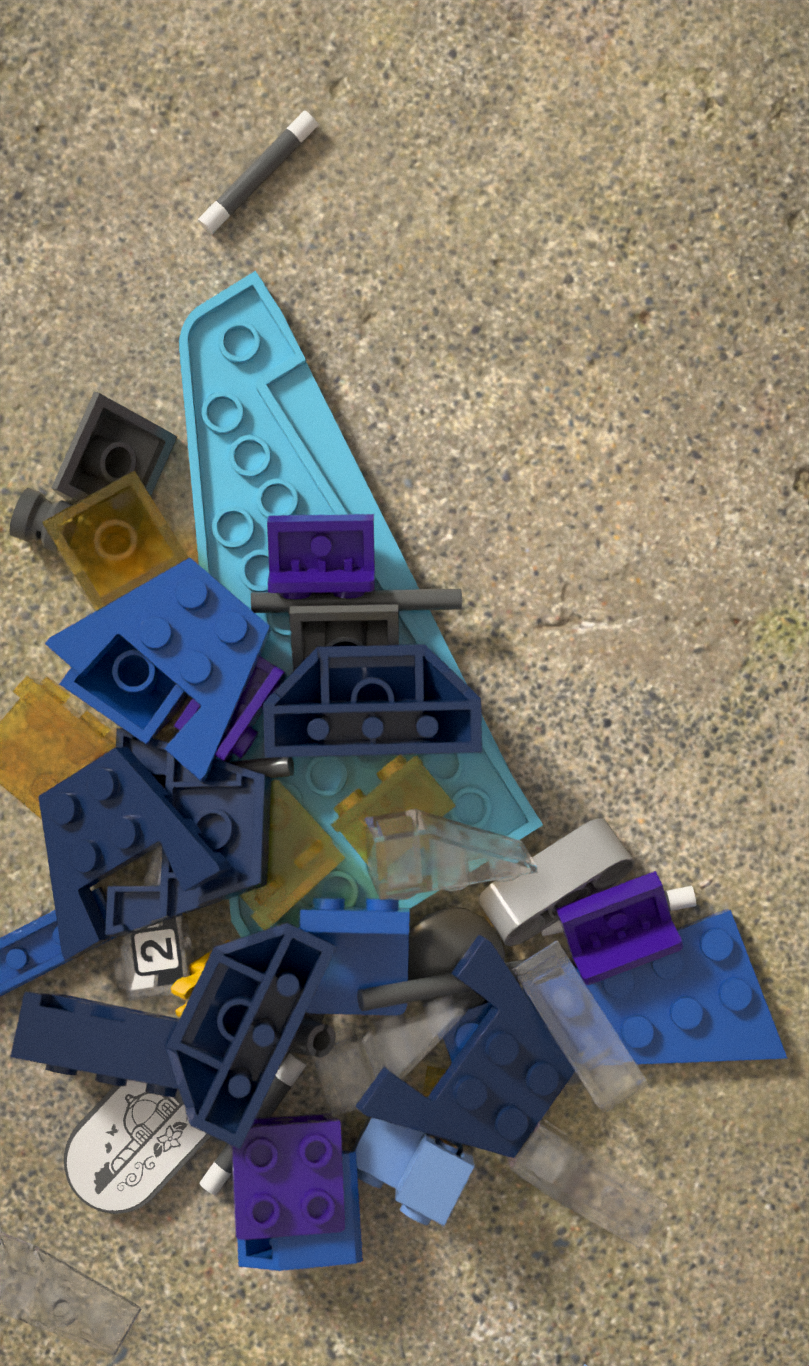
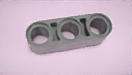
(566, 871)

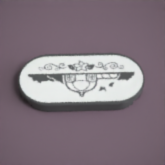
(129, 1148)

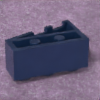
(96, 1039)

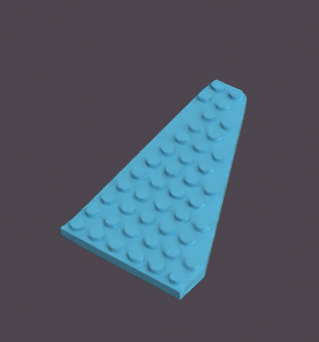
(273, 449)

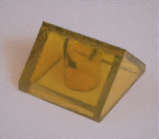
(114, 541)

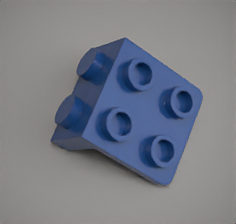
(368, 953)

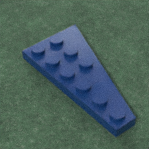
(681, 1006)

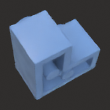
(420, 1166)

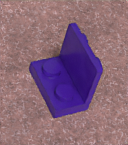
(289, 1177)

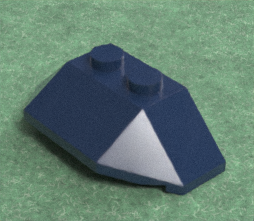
(372, 705)
(243, 1025)

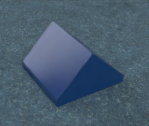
(128, 691)

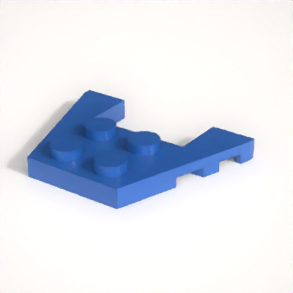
(193, 636)

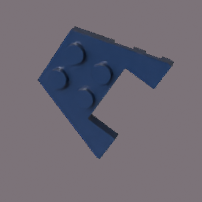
(234, 819)
(103, 823)
(498, 1079)

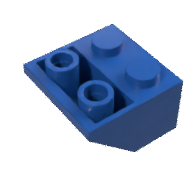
(312, 1249)

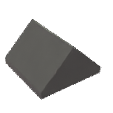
(108, 447)
(341, 626)

